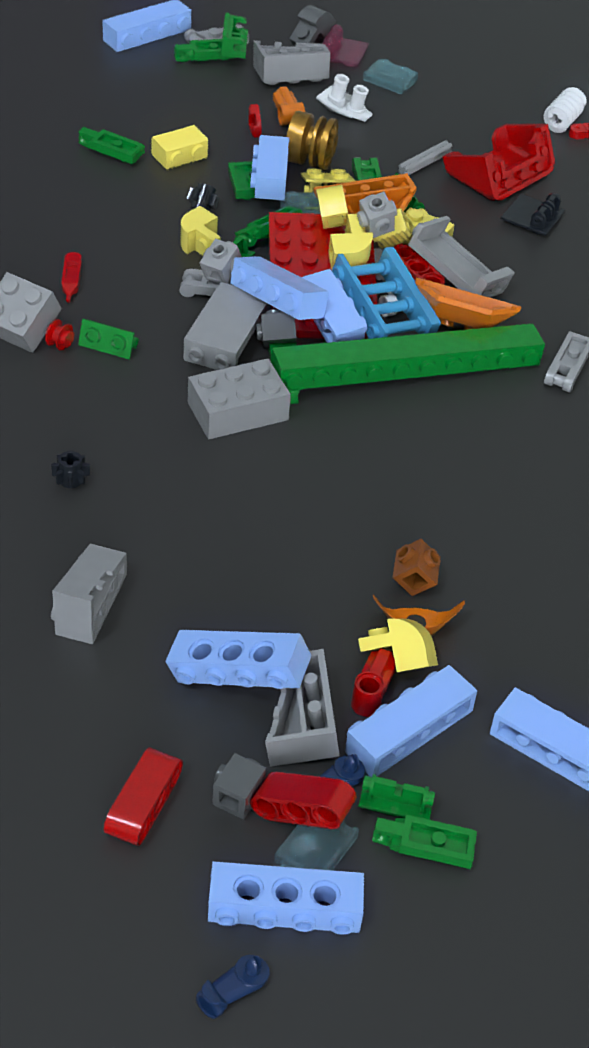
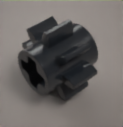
(203, 196)
(70, 469)

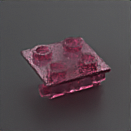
(344, 50)

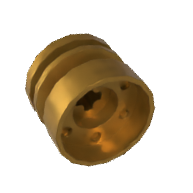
(314, 140)

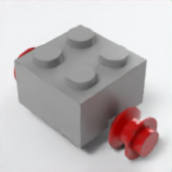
(29, 314)

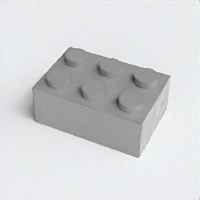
(238, 398)

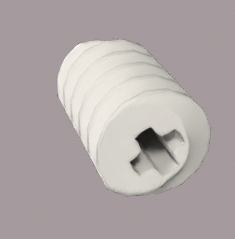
(565, 109)

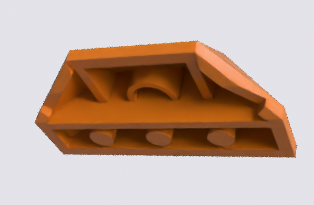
(397, 188)
(465, 307)

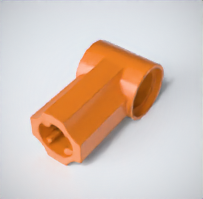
(286, 105)

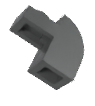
(312, 24)

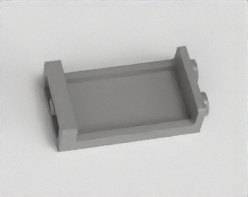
(455, 261)
(223, 327)

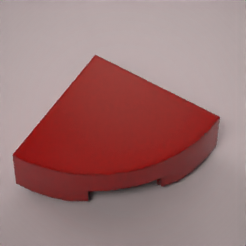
(254, 120)

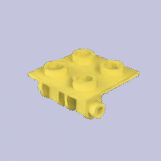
(316, 178)

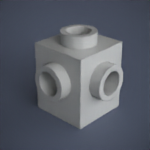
(377, 214)
(219, 261)

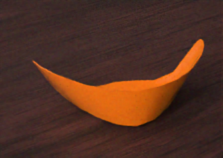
(434, 619)

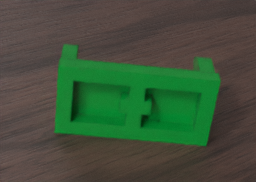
(234, 38)

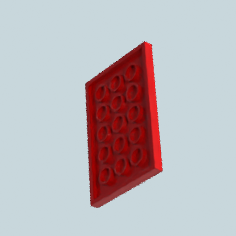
(302, 248)

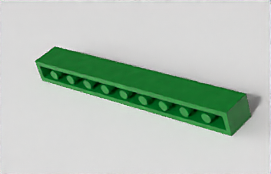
(407, 356)

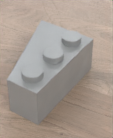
(291, 64)
(88, 593)
(304, 719)

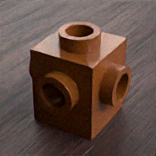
(416, 567)

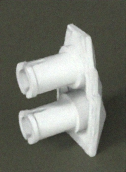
(340, 102)

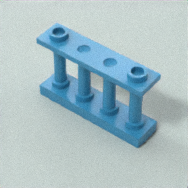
(398, 282)

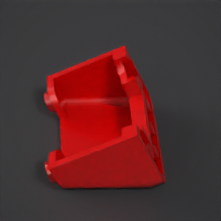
(518, 159)

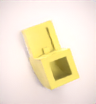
(332, 206)
(198, 230)
(353, 244)
(410, 643)

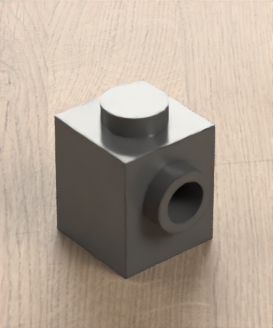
(276, 328)
(237, 784)

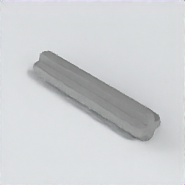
(425, 158)

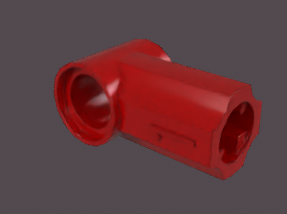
(373, 682)

